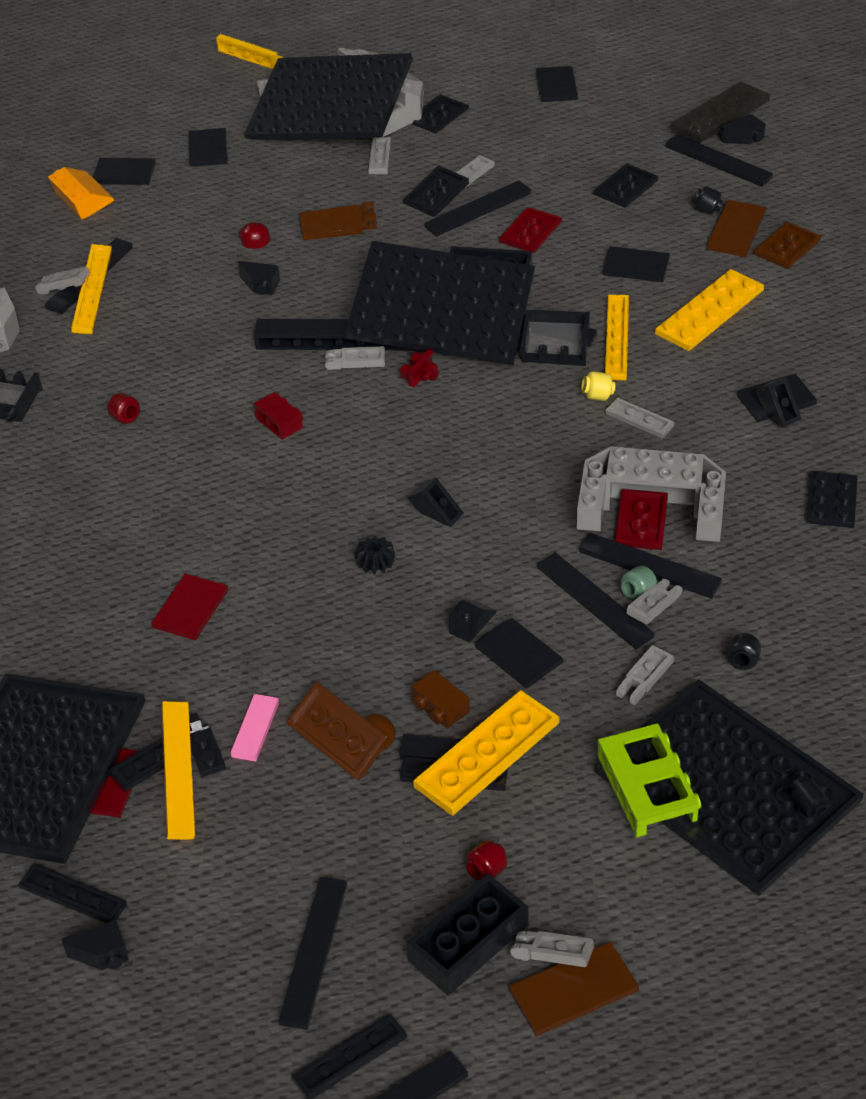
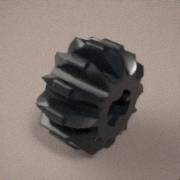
(375, 554)

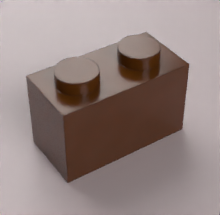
(440, 699)

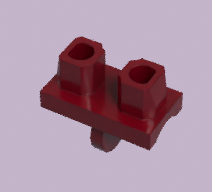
(422, 368)

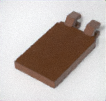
(337, 221)

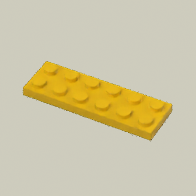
(709, 309)
(486, 752)

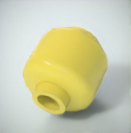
(598, 386)

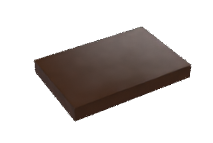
(787, 245)

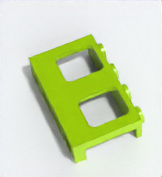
(629, 779)

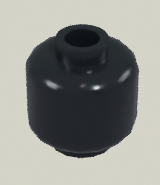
(708, 200)
(743, 651)

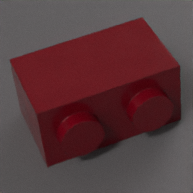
(278, 415)

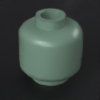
(637, 581)

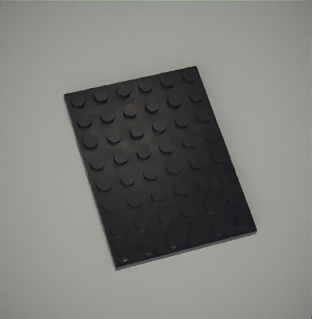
(329, 97)
(441, 302)
(56, 760)
(743, 785)

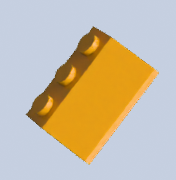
(79, 191)

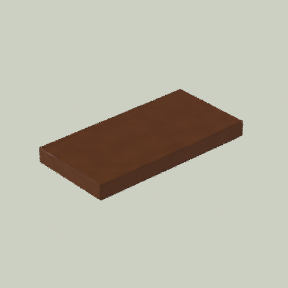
(736, 228)
(338, 731)
(573, 991)

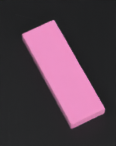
(255, 727)

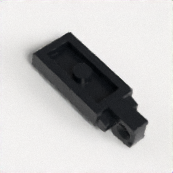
(204, 748)

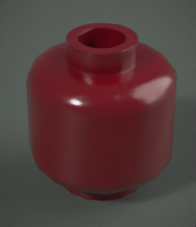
(123, 408)
(486, 859)

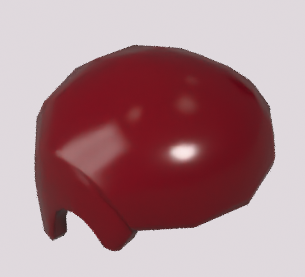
(254, 235)

